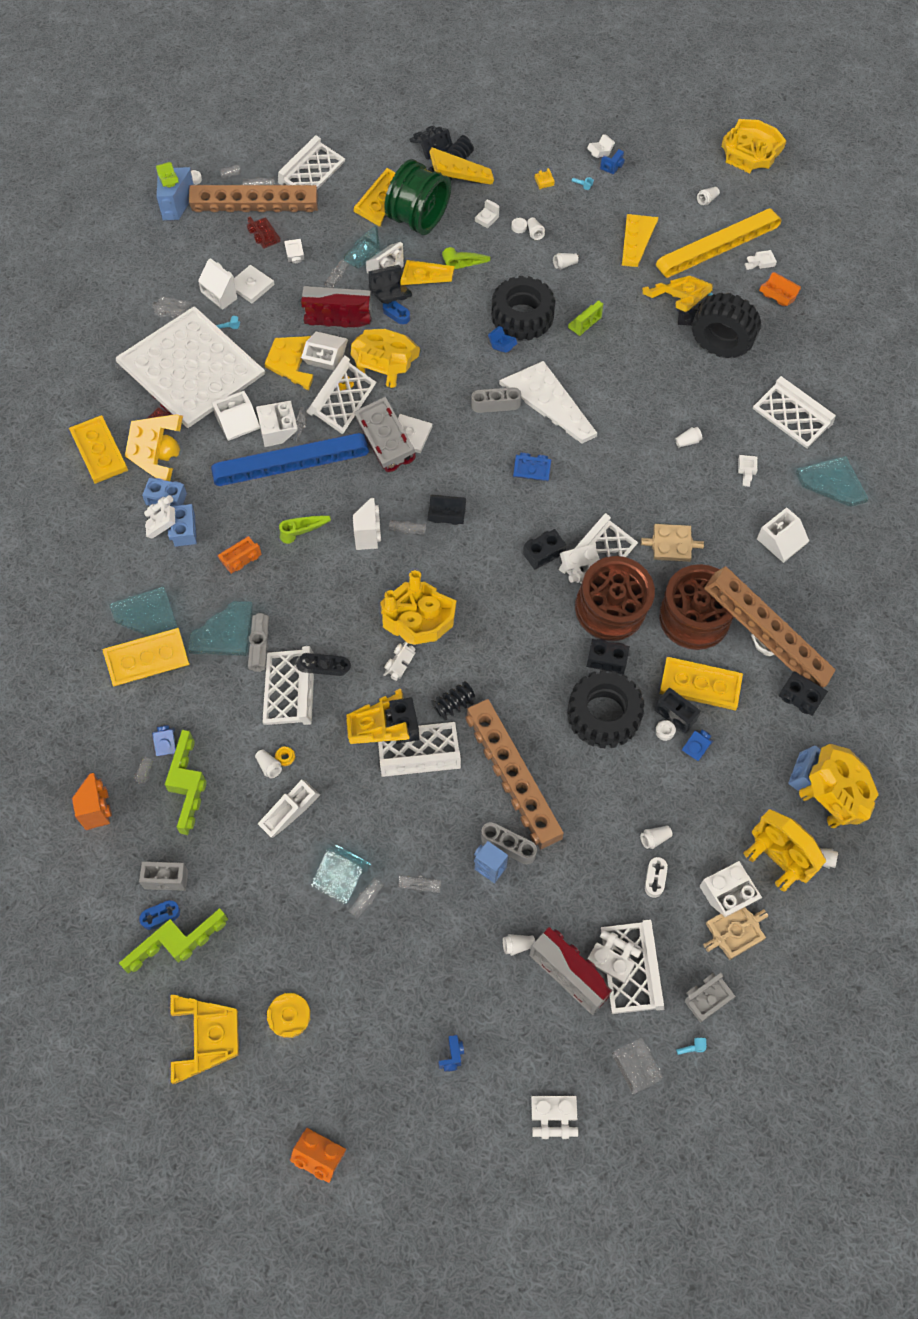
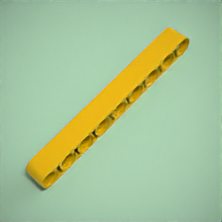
(718, 242)

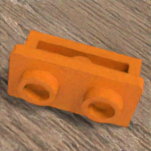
(780, 289)
(240, 554)
(317, 1155)

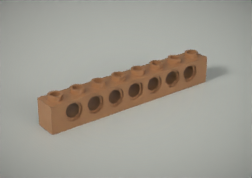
(246, 193)
(768, 627)
(552, 831)

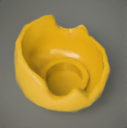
(169, 448)

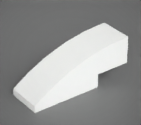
(288, 808)

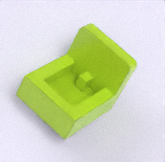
(167, 175)

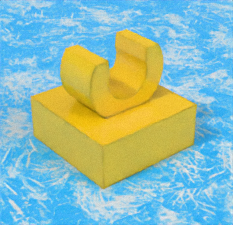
(544, 179)

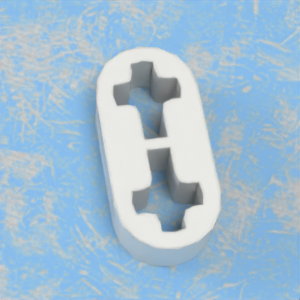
(661, 877)

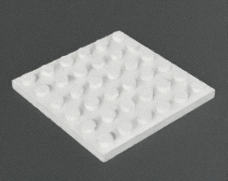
(190, 366)

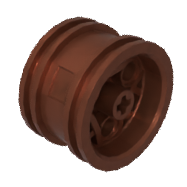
(622, 586)
(696, 621)

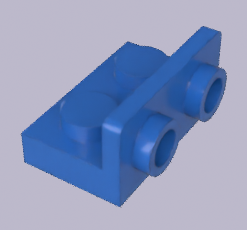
(532, 467)

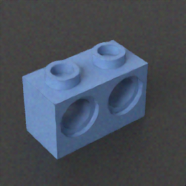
(160, 488)
(184, 525)
(804, 764)
(490, 861)

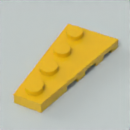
(460, 168)
(372, 203)
(637, 236)

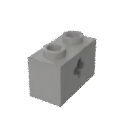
(163, 876)

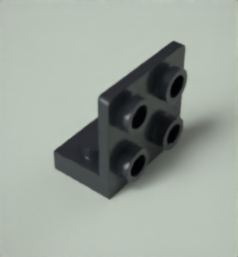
(433, 137)
(386, 284)

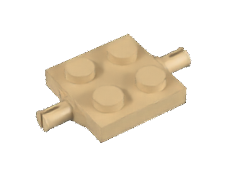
(672, 542)
(735, 932)

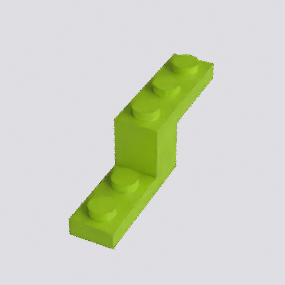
(185, 782)
(174, 941)

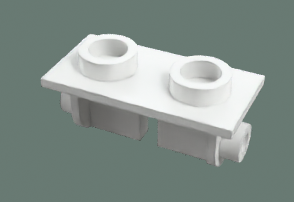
(395, 666)

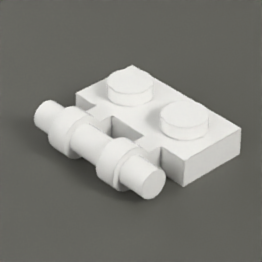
(159, 520)
(578, 558)
(610, 962)
(554, 1109)

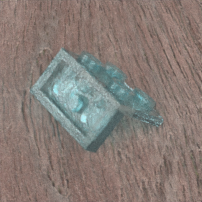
(363, 248)
(339, 873)

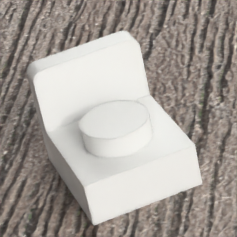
(488, 214)

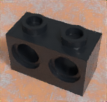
(546, 552)
(607, 660)
(805, 689)
(677, 710)
(409, 716)

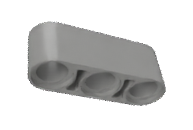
(496, 400)
(514, 851)

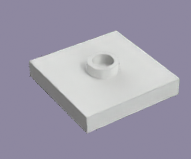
(252, 284)
(416, 431)

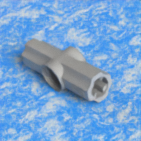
(258, 652)

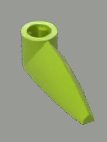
(463, 259)
(291, 528)

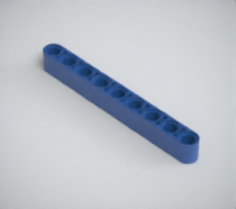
(289, 459)

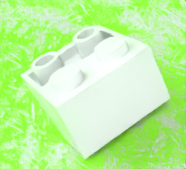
(387, 257)
(218, 284)
(324, 350)
(235, 415)
(276, 422)
(367, 526)
(783, 535)
(730, 889)

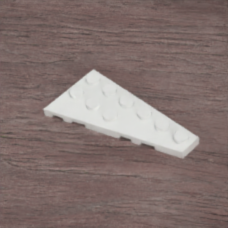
(549, 398)

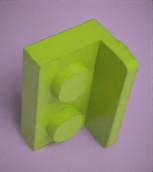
(586, 318)

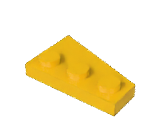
(422, 272)

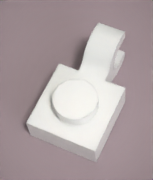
(762, 259)
(747, 466)

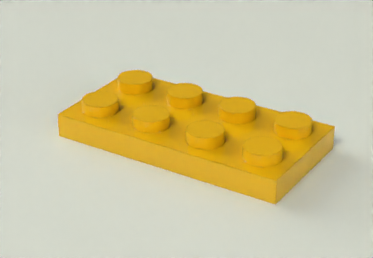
(98, 449)
(145, 657)
(702, 683)

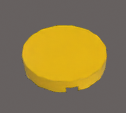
(294, 1021)

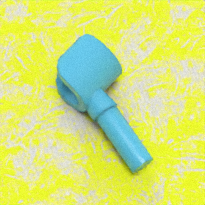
(586, 184)
(234, 323)
(700, 1046)

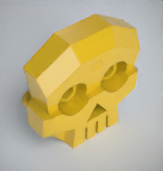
(752, 145)
(384, 353)
(417, 611)
(842, 786)
(788, 847)

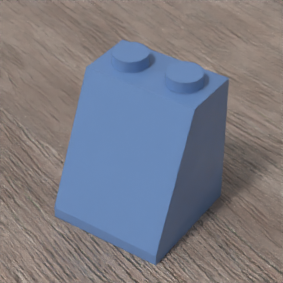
(175, 199)

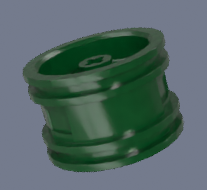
(417, 197)

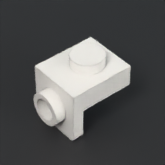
(602, 147)
(294, 251)

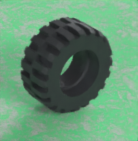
(523, 292)
(733, 312)
(609, 686)

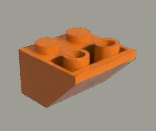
(91, 804)

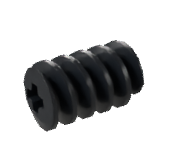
(461, 148)
(453, 700)

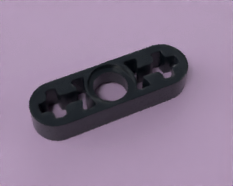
(315, 667)

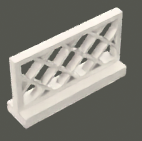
(301, 161)
(328, 389)
(805, 404)
(595, 534)
(304, 690)
(420, 761)
(651, 969)

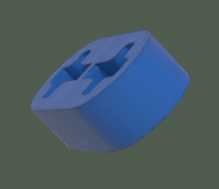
(395, 313)
(157, 911)

